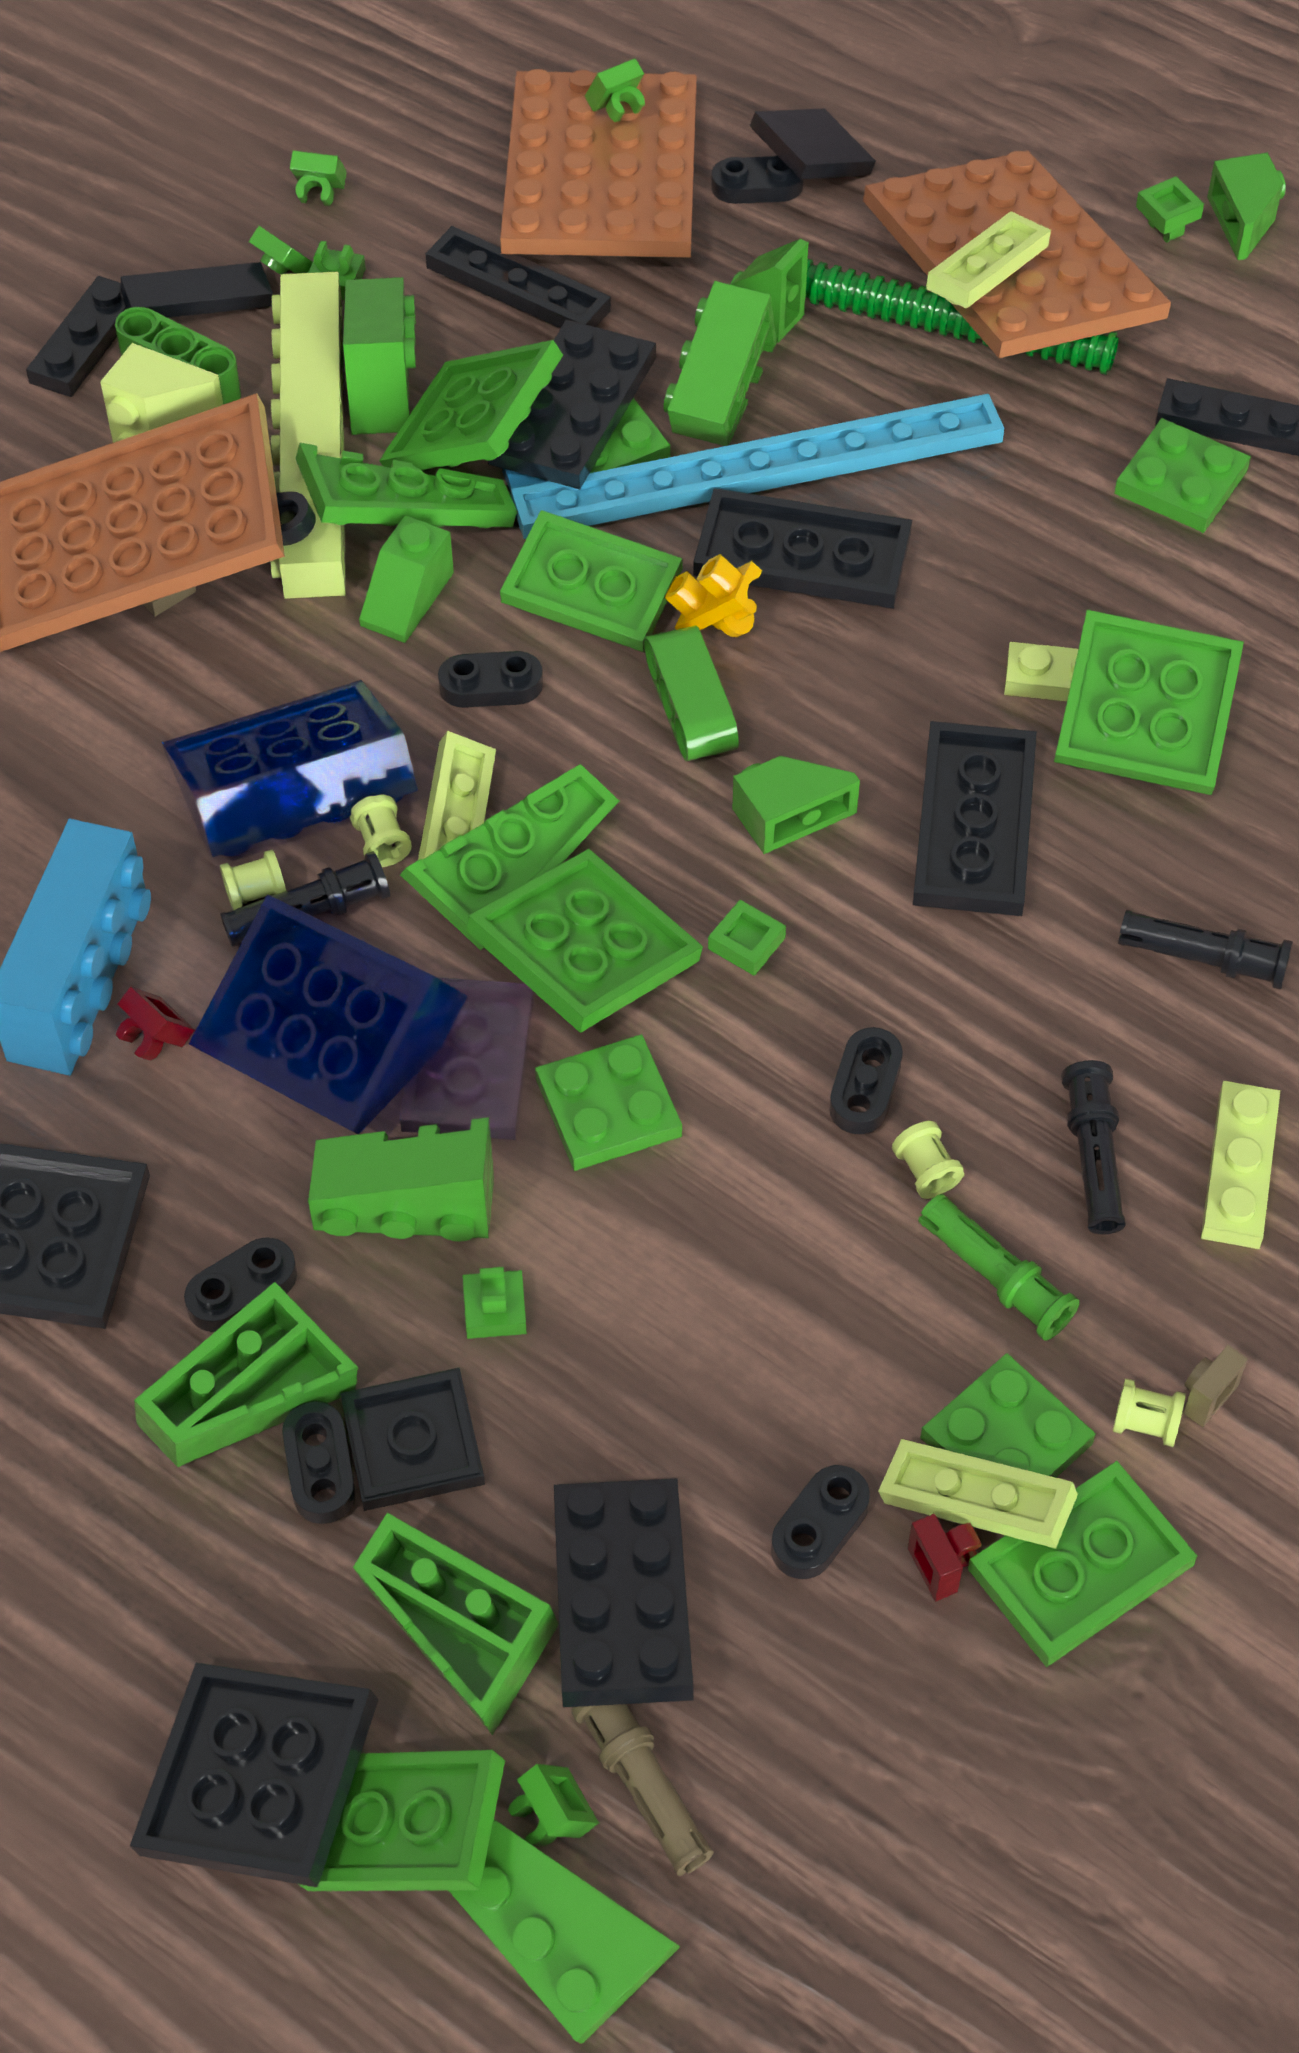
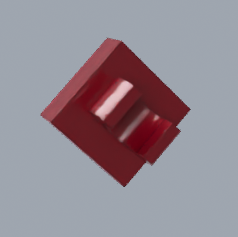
(156, 1020)
(941, 1554)

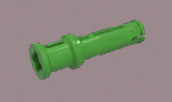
(1016, 1281)

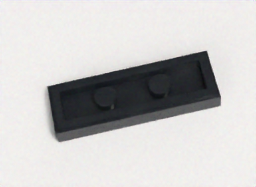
(199, 290)

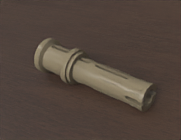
(628, 1751)

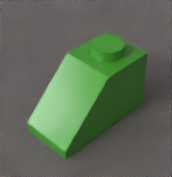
(1245, 199)
(782, 276)
(407, 578)
(791, 799)

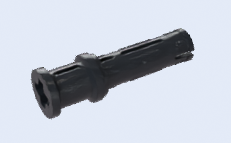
(330, 892)
(1231, 952)
(1093, 1125)

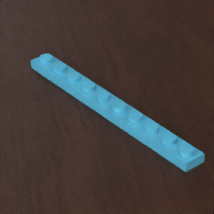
(765, 463)

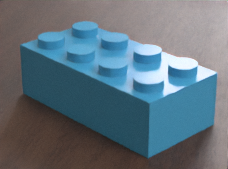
(71, 946)

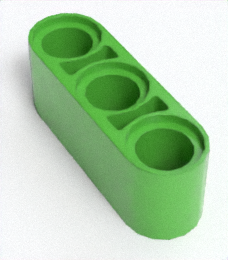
(174, 340)
(691, 693)

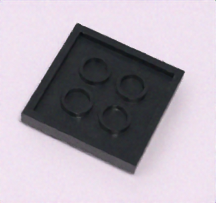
(65, 1232)
(255, 1774)

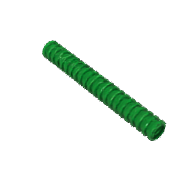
(932, 312)

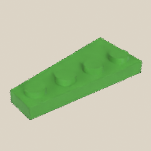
(366, 493)
(511, 847)
(562, 1933)

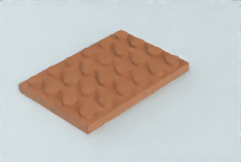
(595, 182)
(1062, 294)
(137, 521)

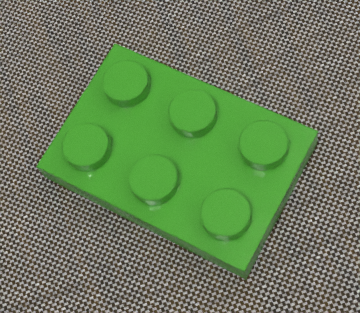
(591, 580)
(1105, 1564)
(415, 1822)

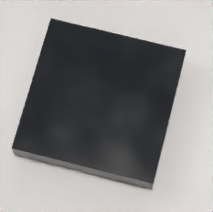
(812, 143)
(412, 1439)

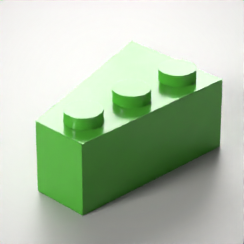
(378, 352)
(720, 363)
(405, 1184)
(244, 1380)
(458, 1614)

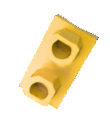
(715, 597)

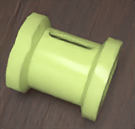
(381, 829)
(252, 880)
(928, 1159)
(1149, 1412)

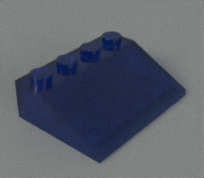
(290, 767)
(325, 1016)

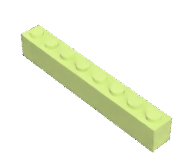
(311, 414)

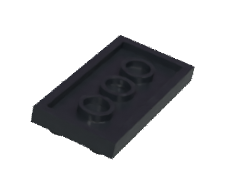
(579, 405)
(807, 546)
(975, 819)
(622, 1593)

